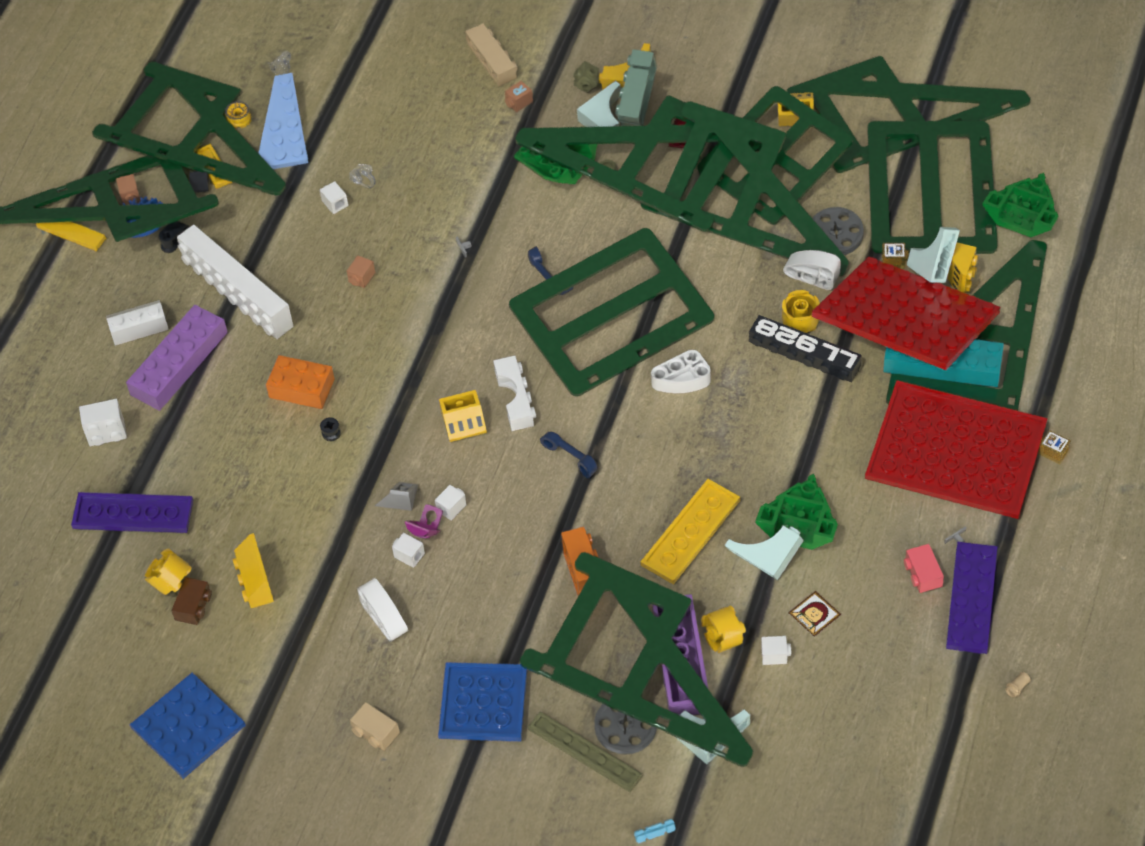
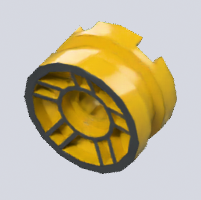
(238, 114)

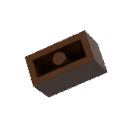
(191, 601)

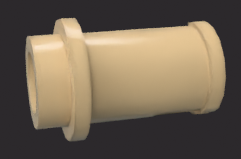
(1014, 689)

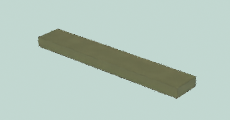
(585, 751)

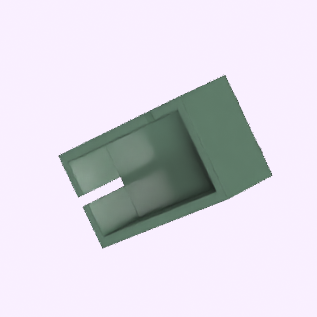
(637, 88)

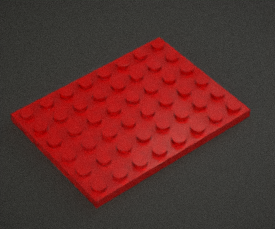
(906, 312)
(956, 449)

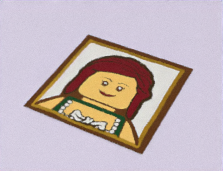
(814, 613)

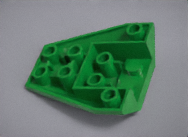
(551, 170)

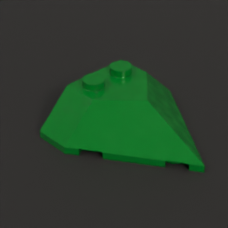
(1023, 207)
(803, 509)

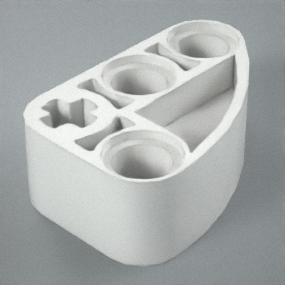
(814, 268)
(682, 374)
(381, 609)

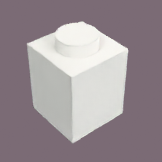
(333, 197)
(451, 501)
(408, 550)
(775, 650)

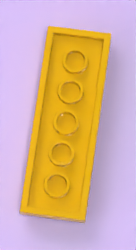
(690, 531)

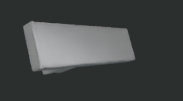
(463, 246)
(956, 536)

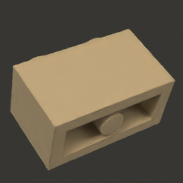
(374, 727)

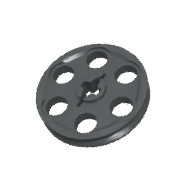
(842, 227)
(616, 729)

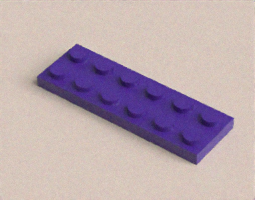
(132, 512)
(971, 597)

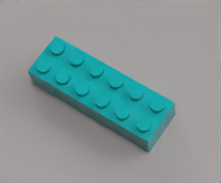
(976, 365)

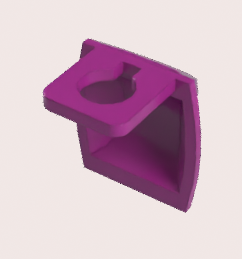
(422, 529)

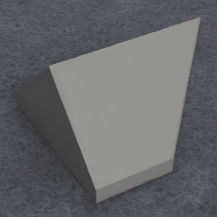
(400, 497)

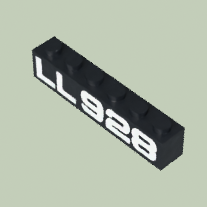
(805, 348)

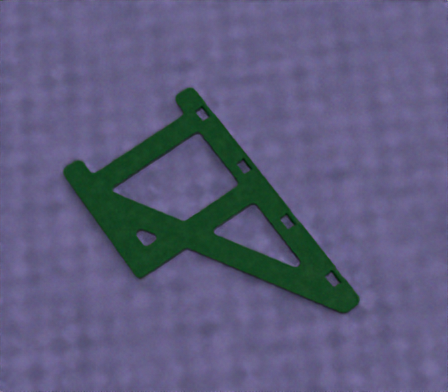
(850, 83)
(193, 90)
(736, 135)
(645, 140)
(108, 209)
(1018, 337)
(635, 596)

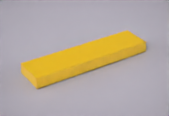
(74, 233)

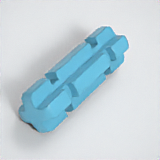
(654, 830)

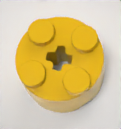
(798, 310)
(167, 572)
(723, 629)

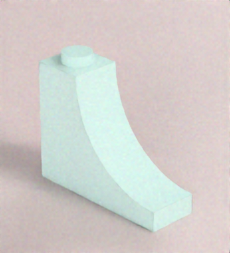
(598, 109)
(935, 260)
(771, 555)
(740, 720)

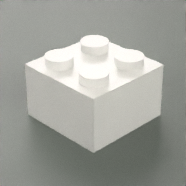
(103, 422)

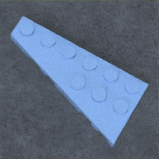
(282, 135)

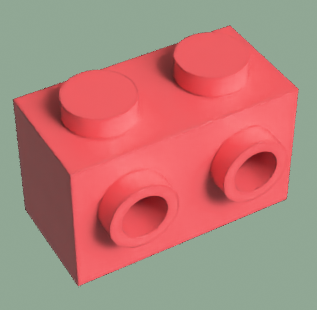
(923, 568)

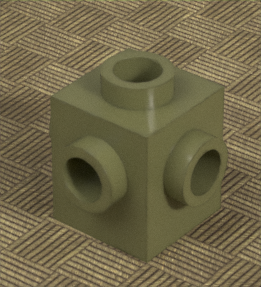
(586, 77)

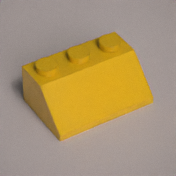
(252, 573)

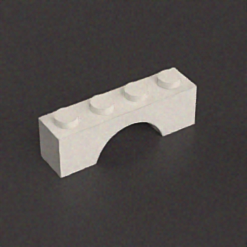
(509, 375)

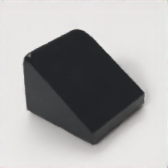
(199, 181)

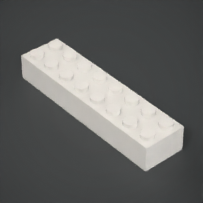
(235, 282)

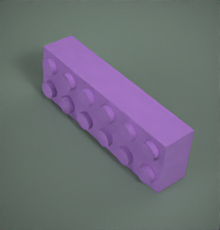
(176, 357)
(689, 644)

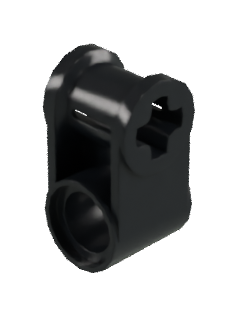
(169, 235)

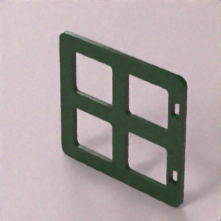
(807, 177)

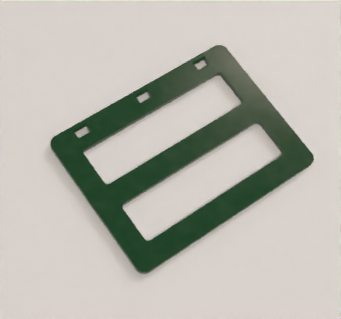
(927, 133)
(551, 342)

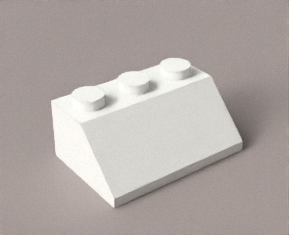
(137, 322)

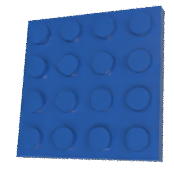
(483, 702)
(187, 725)

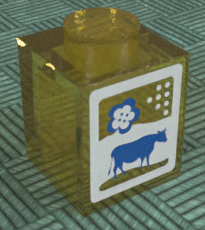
(895, 254)
(1054, 447)

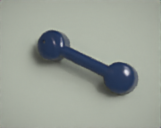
(536, 261)
(586, 465)

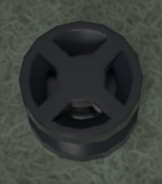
(327, 433)

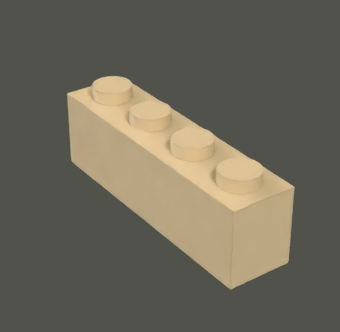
(491, 54)

